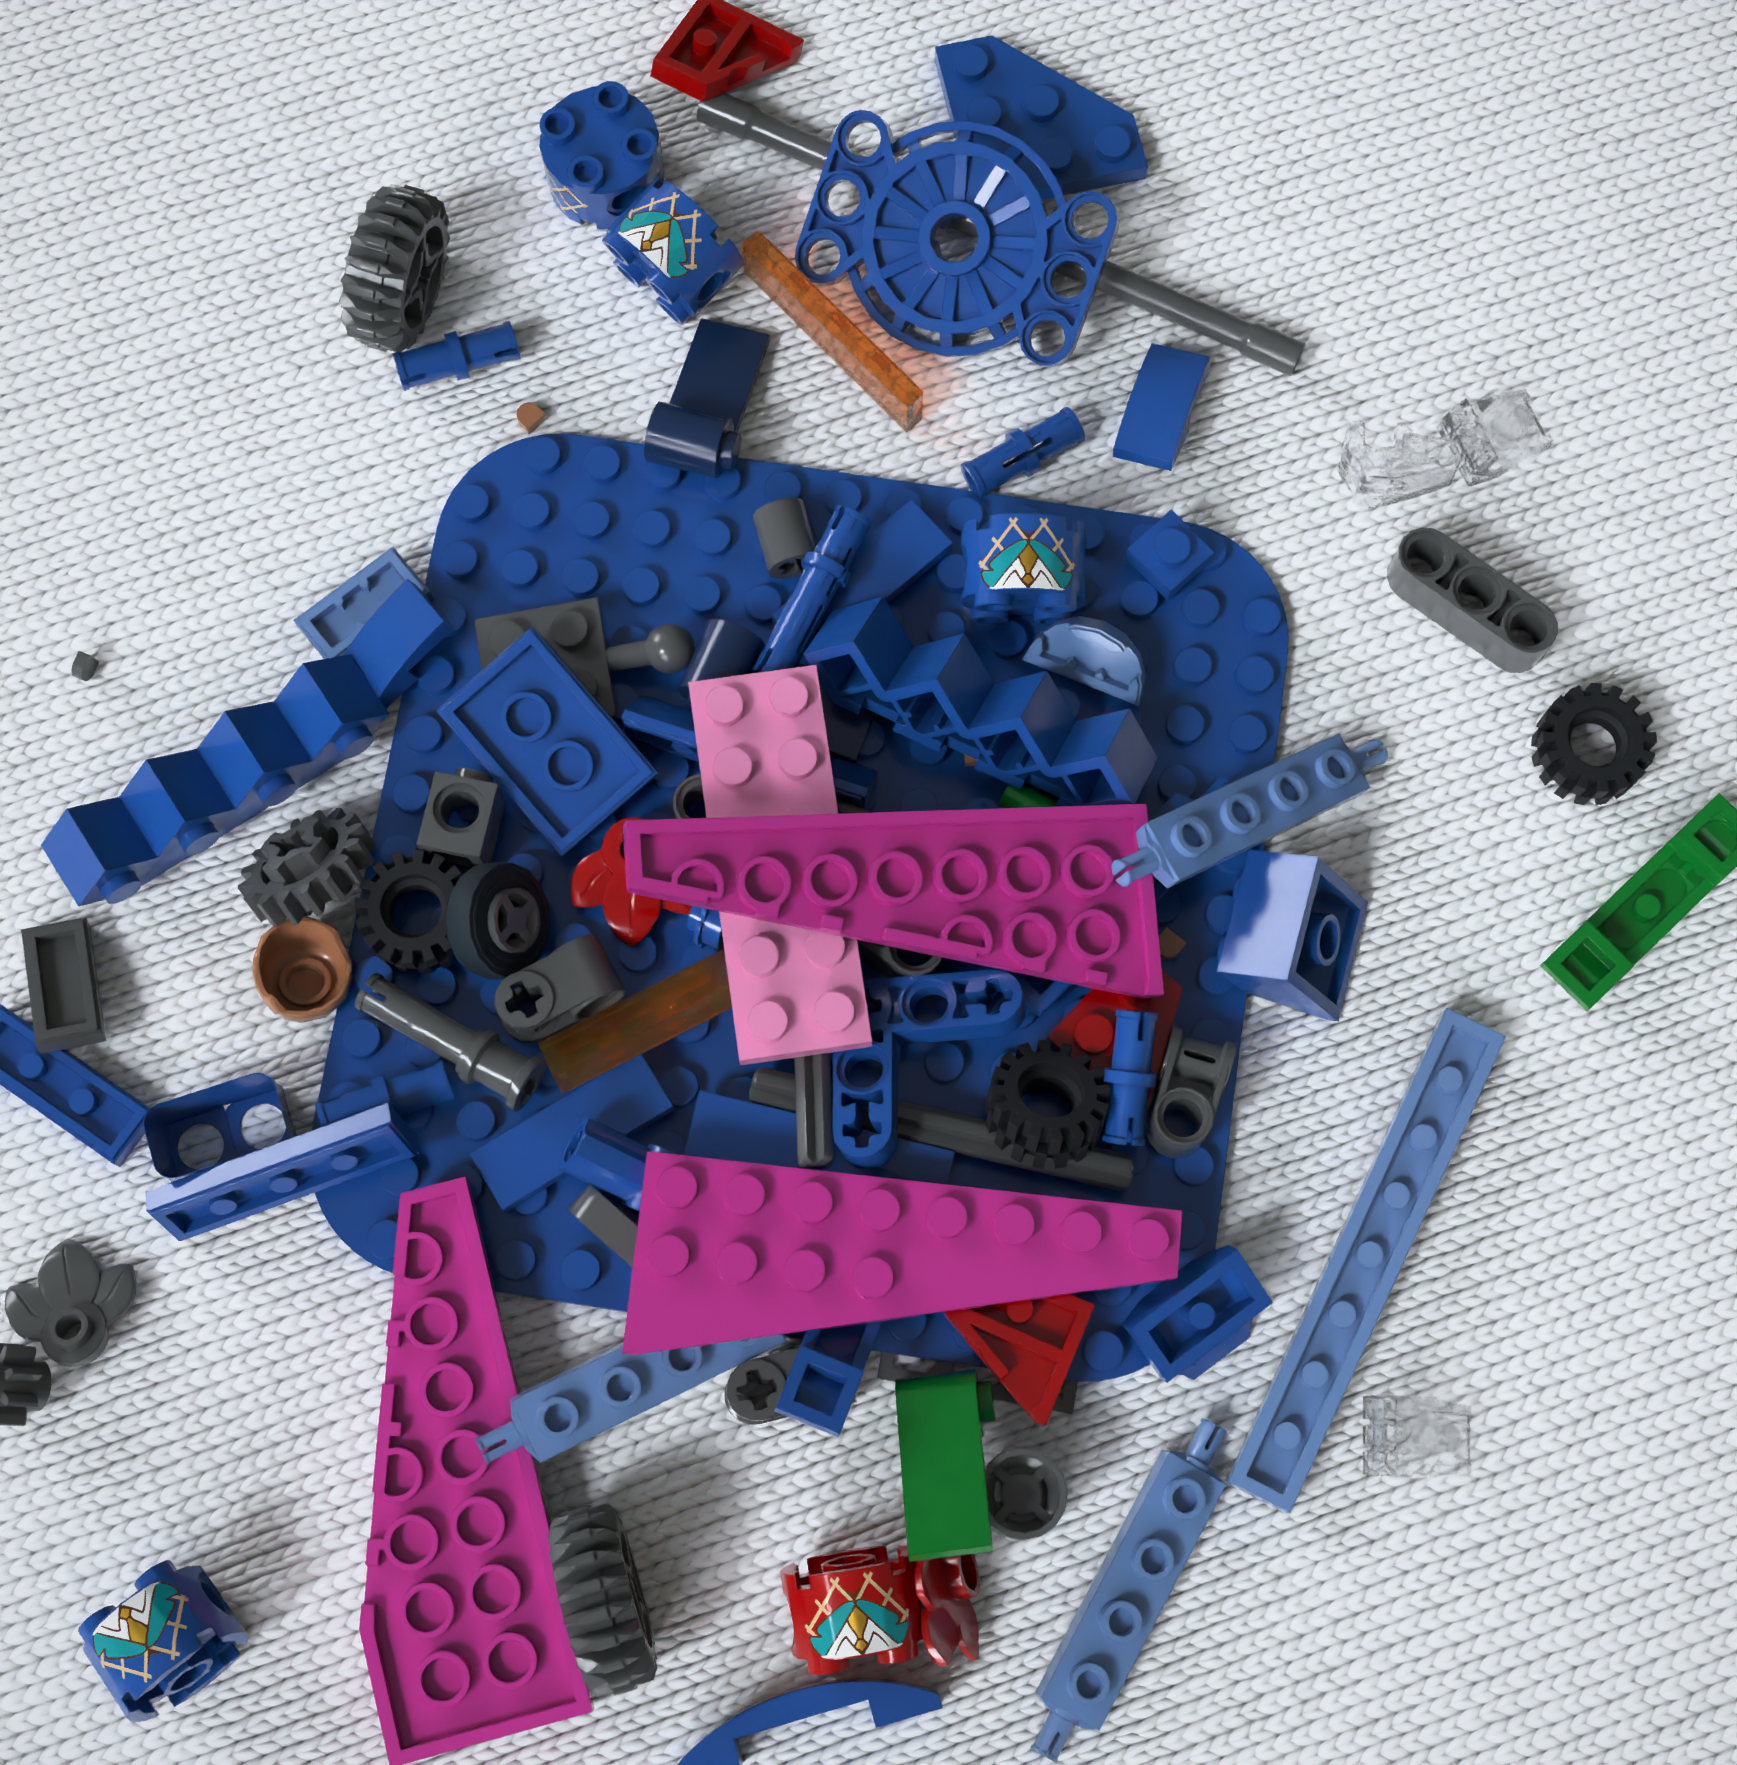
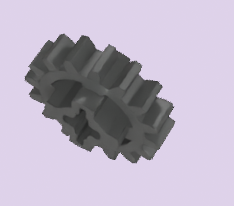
(307, 867)

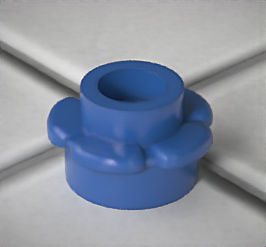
(706, 927)

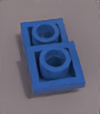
(1161, 407)
(397, 640)

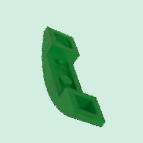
(1647, 905)

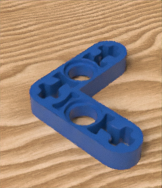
(895, 1025)

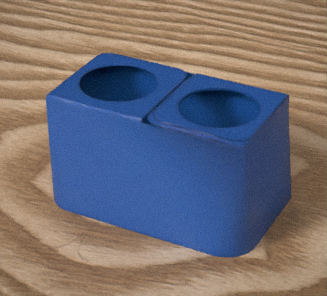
(170, 1119)

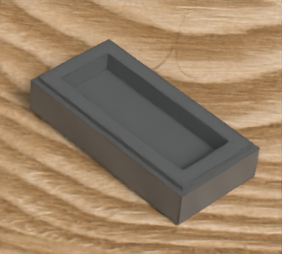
(63, 985)

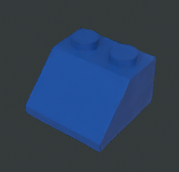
(1292, 933)

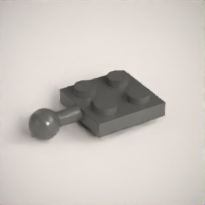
(580, 639)

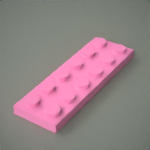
(770, 756)

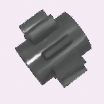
(23, 1383)

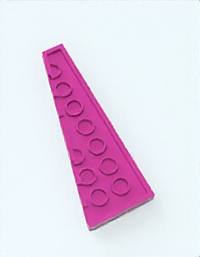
(961, 885)
(798, 1250)

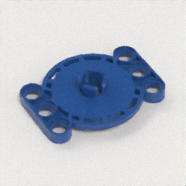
(927, 191)

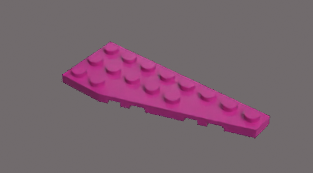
(457, 1555)

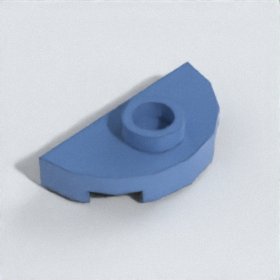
(1092, 655)

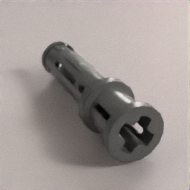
(476, 1054)

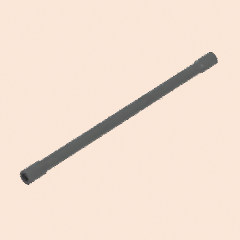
(1249, 338)

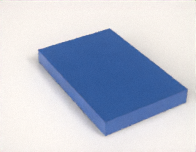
(547, 741)

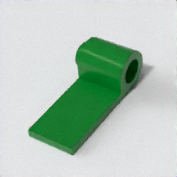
(944, 1463)

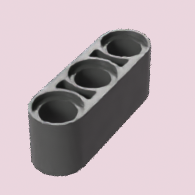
(1461, 571)

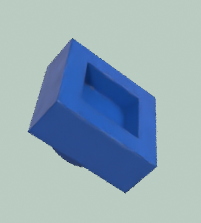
(1169, 554)

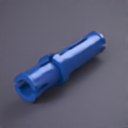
(822, 576)

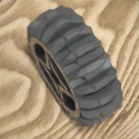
(394, 268)
(602, 1600)

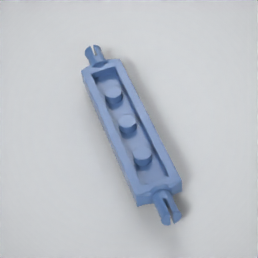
(1249, 811)
(608, 1392)
(1129, 1590)

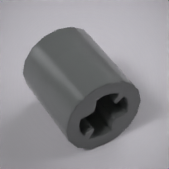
(784, 536)

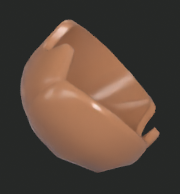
(302, 969)

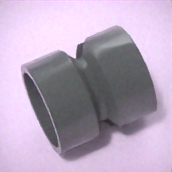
(1024, 1493)

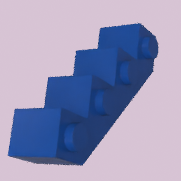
(947, 698)
(198, 795)

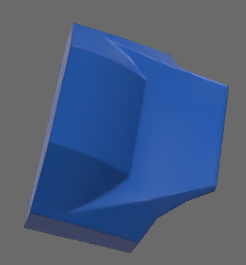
(1198, 1315)

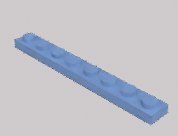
(1365, 1261)

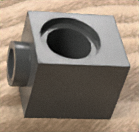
(466, 845)

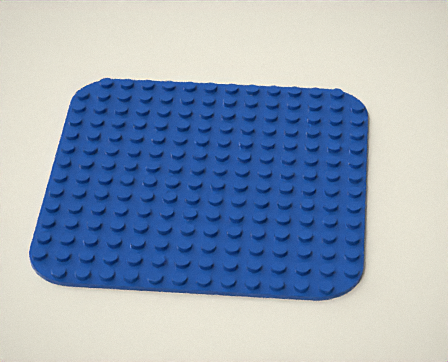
(677, 547)

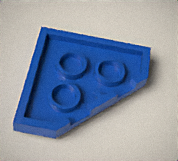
(1068, 126)

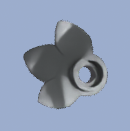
(70, 1293)

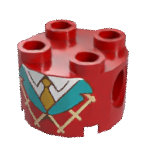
(853, 1608)

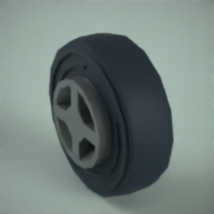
(497, 919)

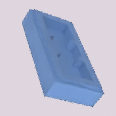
(343, 612)

